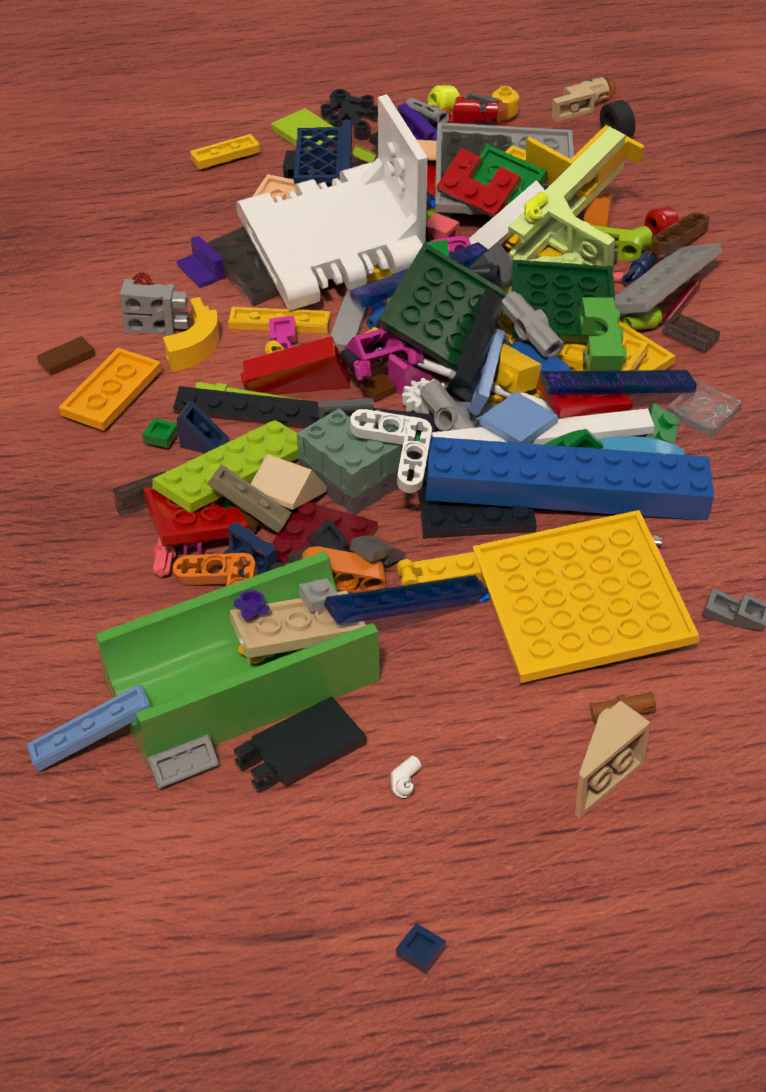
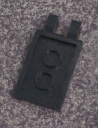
(300, 745)

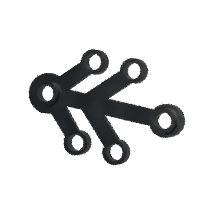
(341, 99)

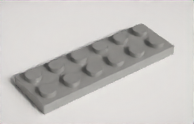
(665, 278)

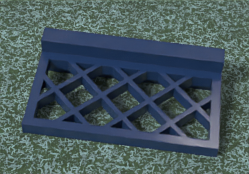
(340, 154)

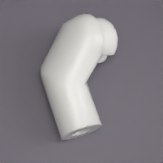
(401, 777)

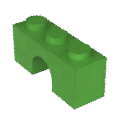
(601, 319)

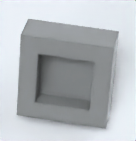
(315, 594)

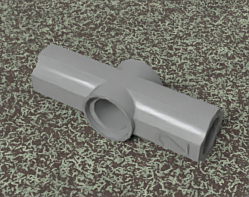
(532, 325)
(444, 407)

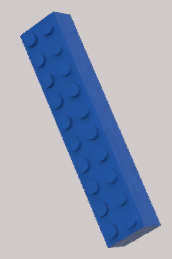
(568, 478)

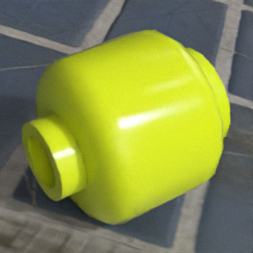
(443, 96)

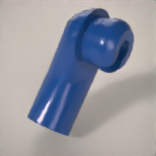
(377, 311)

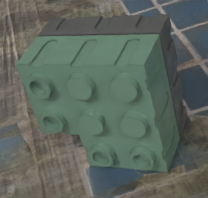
(350, 466)

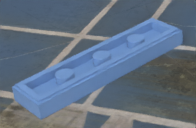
(486, 376)
(88, 728)

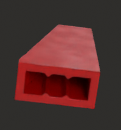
(297, 369)

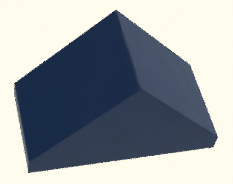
(198, 431)

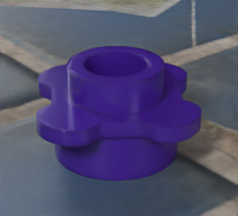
(251, 604)

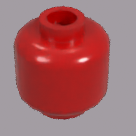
(660, 219)

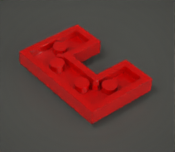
(459, 185)

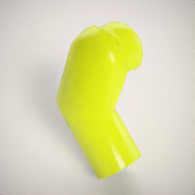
(532, 207)

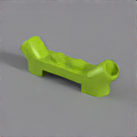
(628, 242)

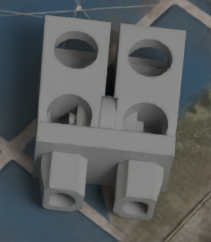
(153, 308)

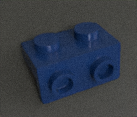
(245, 541)

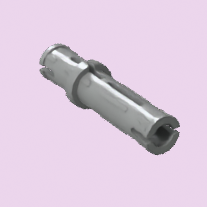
(431, 110)

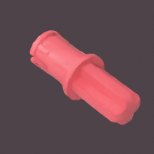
(163, 558)

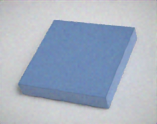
(518, 419)

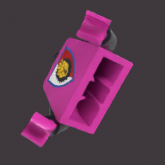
(373, 350)

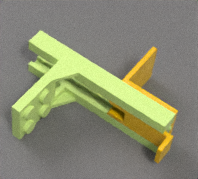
(571, 188)

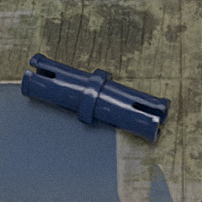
(639, 267)

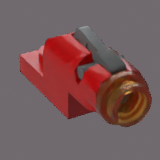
(477, 108)

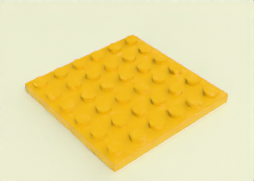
(583, 596)

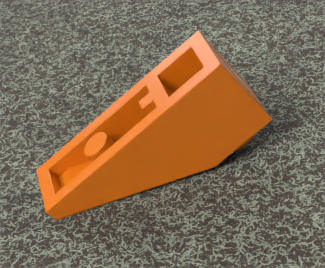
(599, 209)

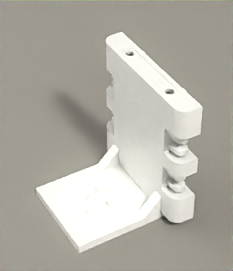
(346, 228)

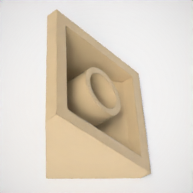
(287, 482)

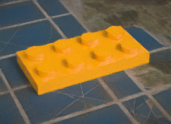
(110, 389)

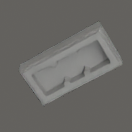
(182, 761)

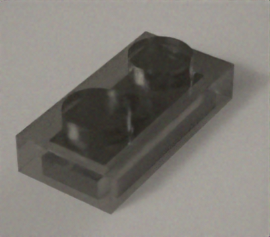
(691, 332)
(131, 495)

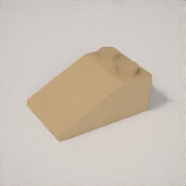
(612, 755)

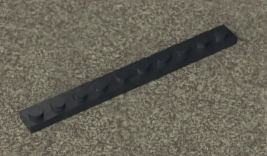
(262, 408)

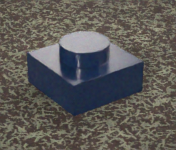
(420, 948)

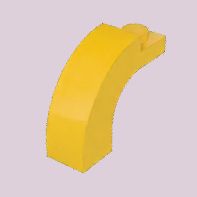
(196, 343)

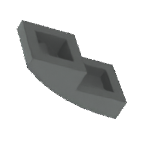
(375, 548)
(742, 613)

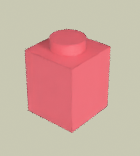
(442, 226)

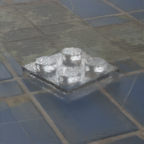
(705, 408)

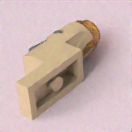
(580, 98)

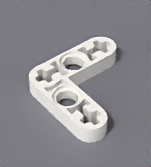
(404, 435)

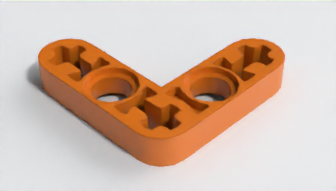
(228, 575)

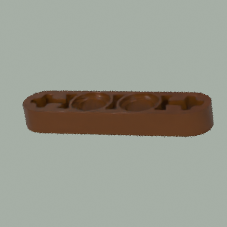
(679, 234)

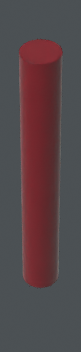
(682, 301)

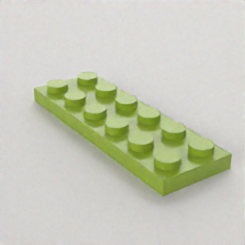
(243, 456)

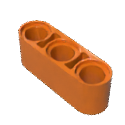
(352, 571)

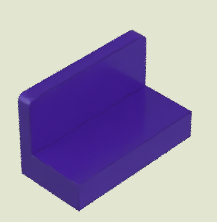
(417, 124)
(203, 265)

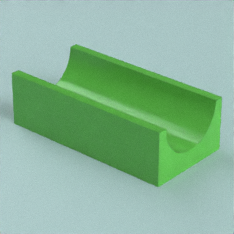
(201, 682)

